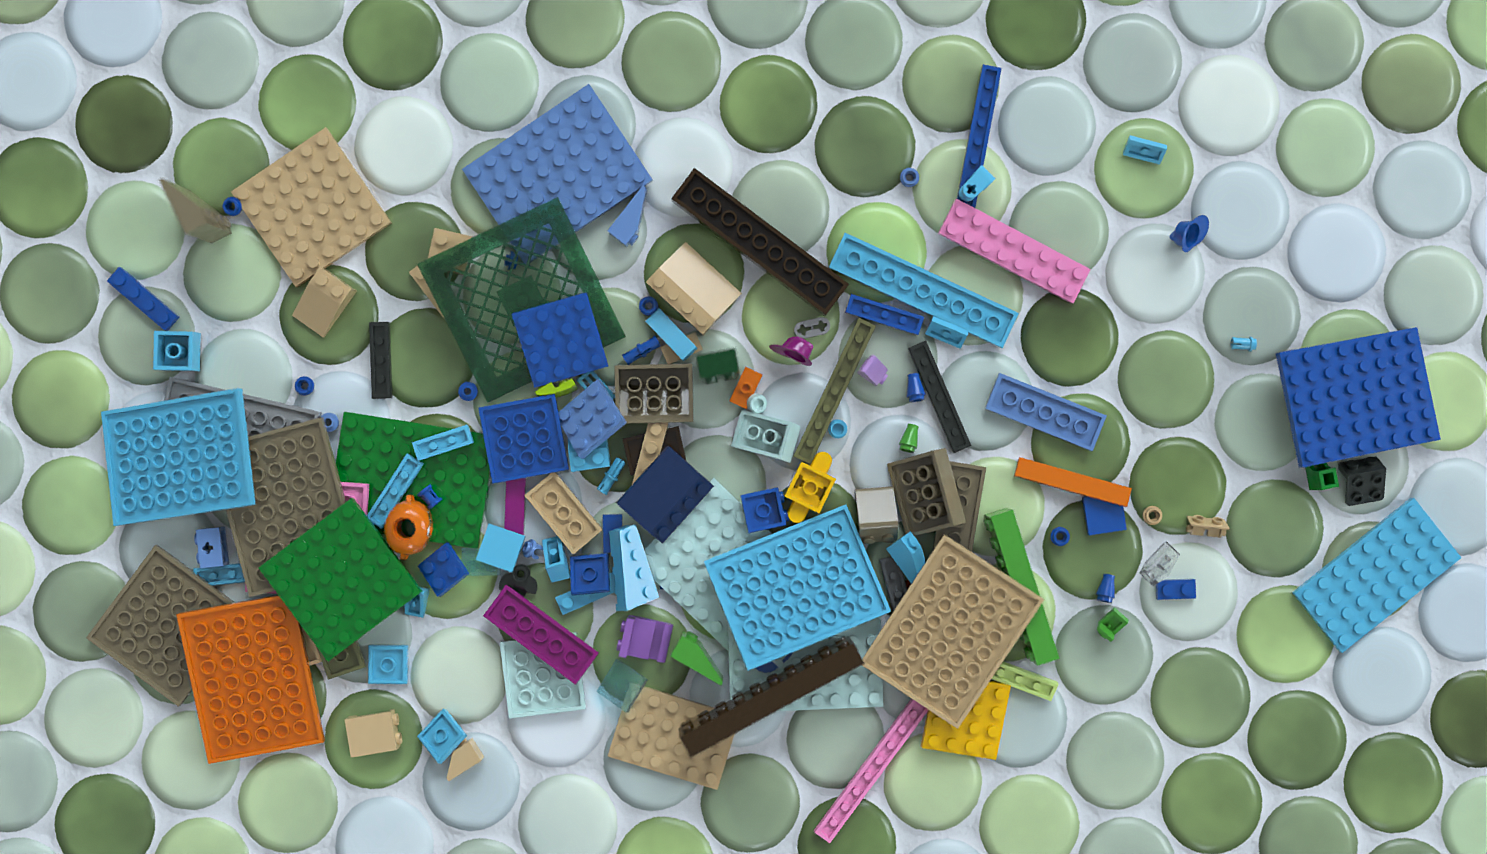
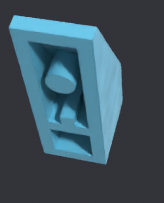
(908, 555)

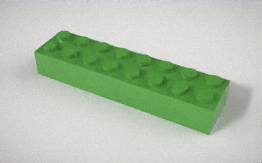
(1015, 563)

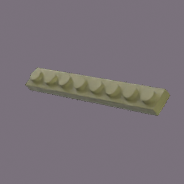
(834, 390)

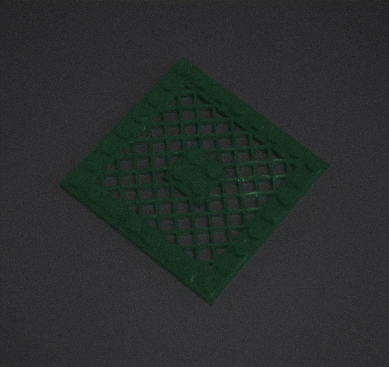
(516, 296)

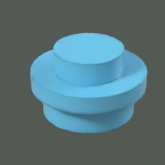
(837, 428)

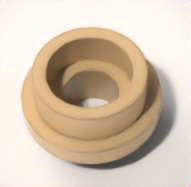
(1158, 515)

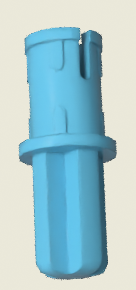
(611, 476)

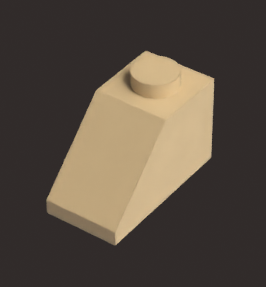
(464, 757)

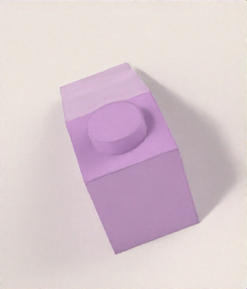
(873, 370)

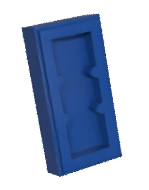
(610, 522)

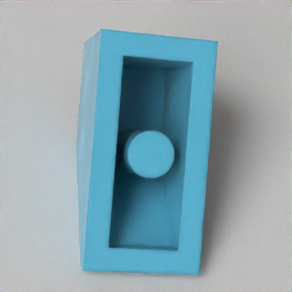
(555, 559)

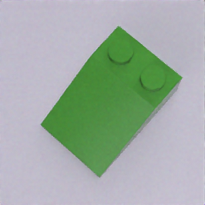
(694, 655)

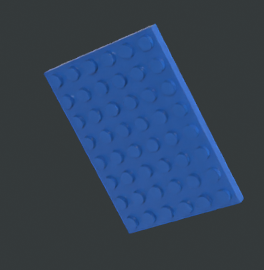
(1357, 397)

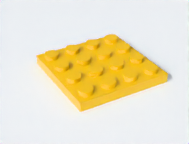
(979, 731)

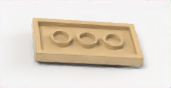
(563, 512)

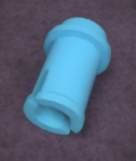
(1244, 343)

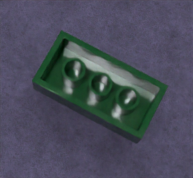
(718, 365)

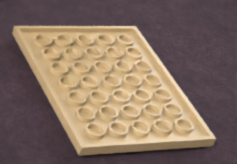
(951, 631)

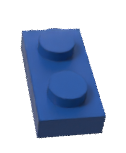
(1176, 589)

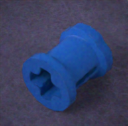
(429, 497)

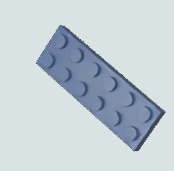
(1045, 412)

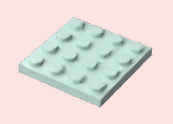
(535, 686)

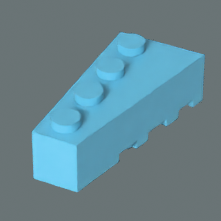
(631, 569)

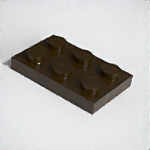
(634, 444)

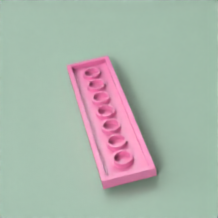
(1014, 251)

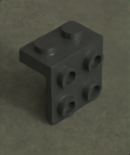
(1363, 480)

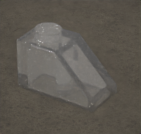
(1159, 564)

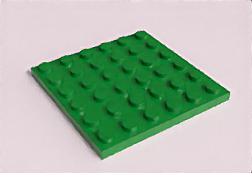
(340, 579)

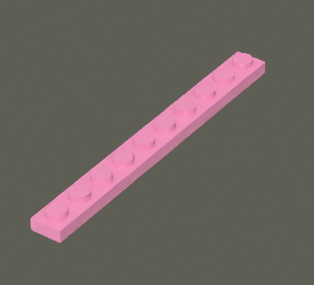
(870, 770)

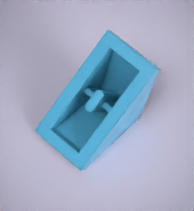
(417, 605)

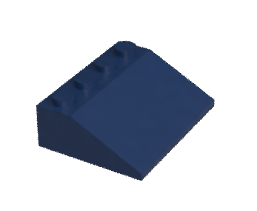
(665, 494)

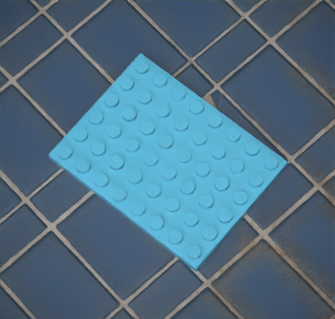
(178, 457)
(797, 587)

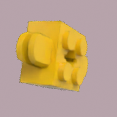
(809, 487)

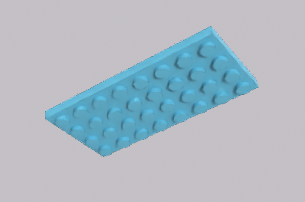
(1376, 575)

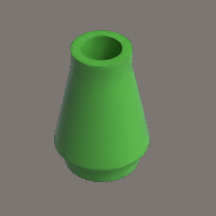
(909, 439)

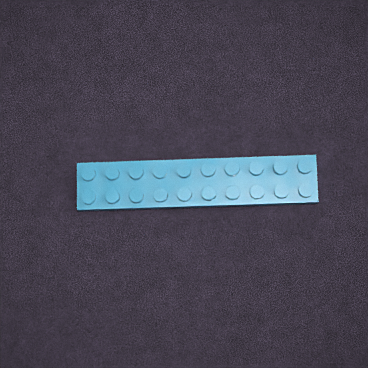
(923, 290)

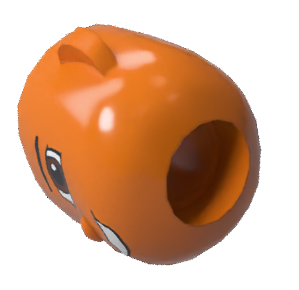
(422, 519)

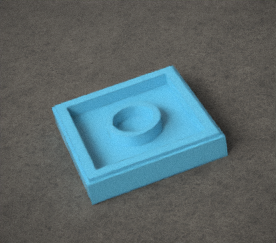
(500, 548)
(387, 664)
(442, 736)

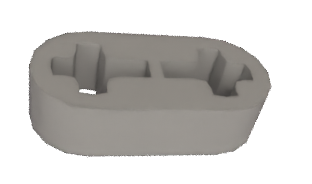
(813, 332)

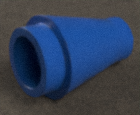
(915, 390)
(1106, 589)

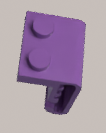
(644, 638)

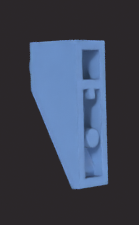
(628, 223)

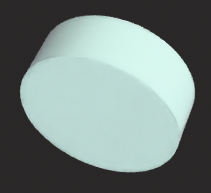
(756, 403)

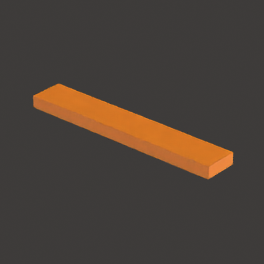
(1072, 482)

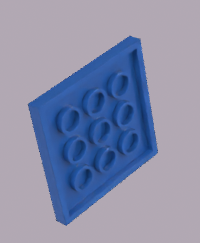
(560, 339)
(523, 438)

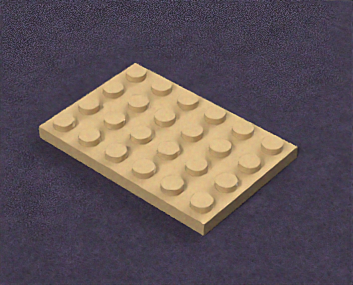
(651, 739)

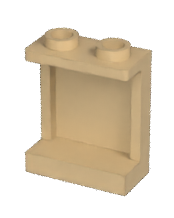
(373, 733)

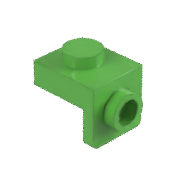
(1111, 624)

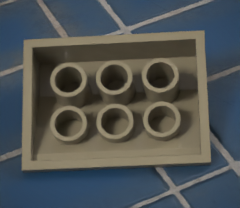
(196, 215)
(654, 392)
(926, 492)

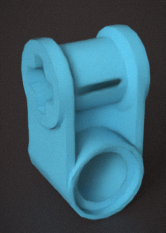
(977, 183)

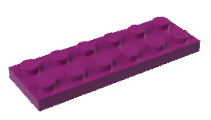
(541, 634)

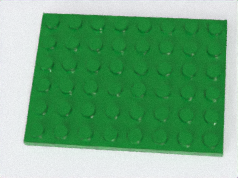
(375, 447)

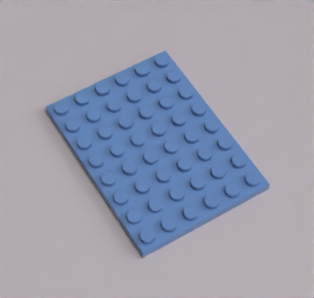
(562, 154)

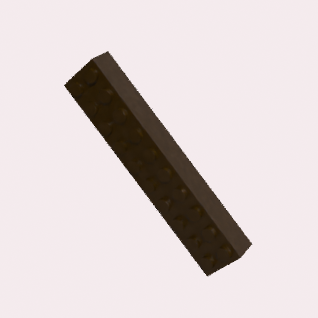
(759, 242)
(769, 696)

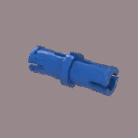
(641, 350)

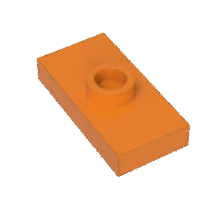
(745, 387)

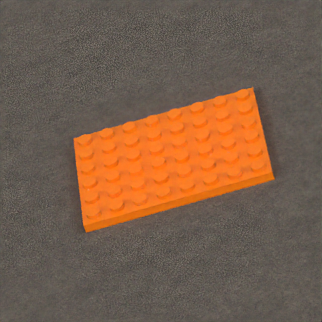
(250, 678)

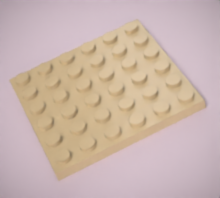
(311, 207)

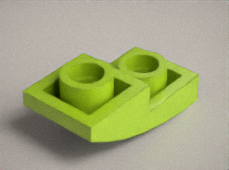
(564, 387)

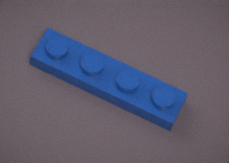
(143, 298)
(884, 314)

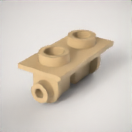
(1215, 526)

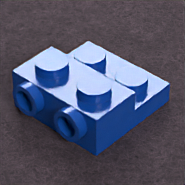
(764, 510)

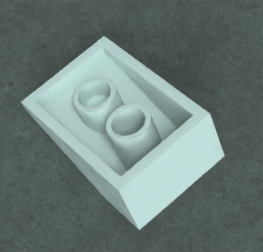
(766, 436)

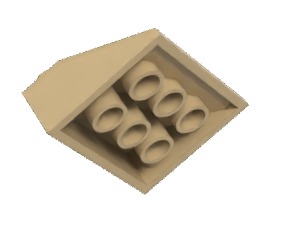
(693, 288)

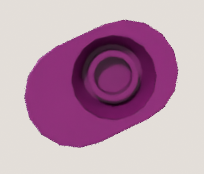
(796, 349)

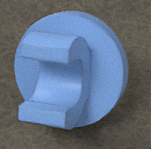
(529, 548)

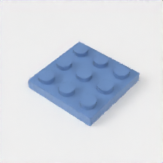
(590, 419)

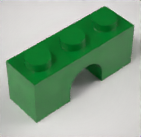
(1321, 477)

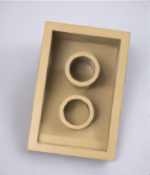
(323, 301)

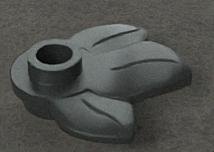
(519, 584)

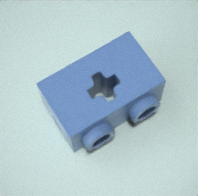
(211, 557)

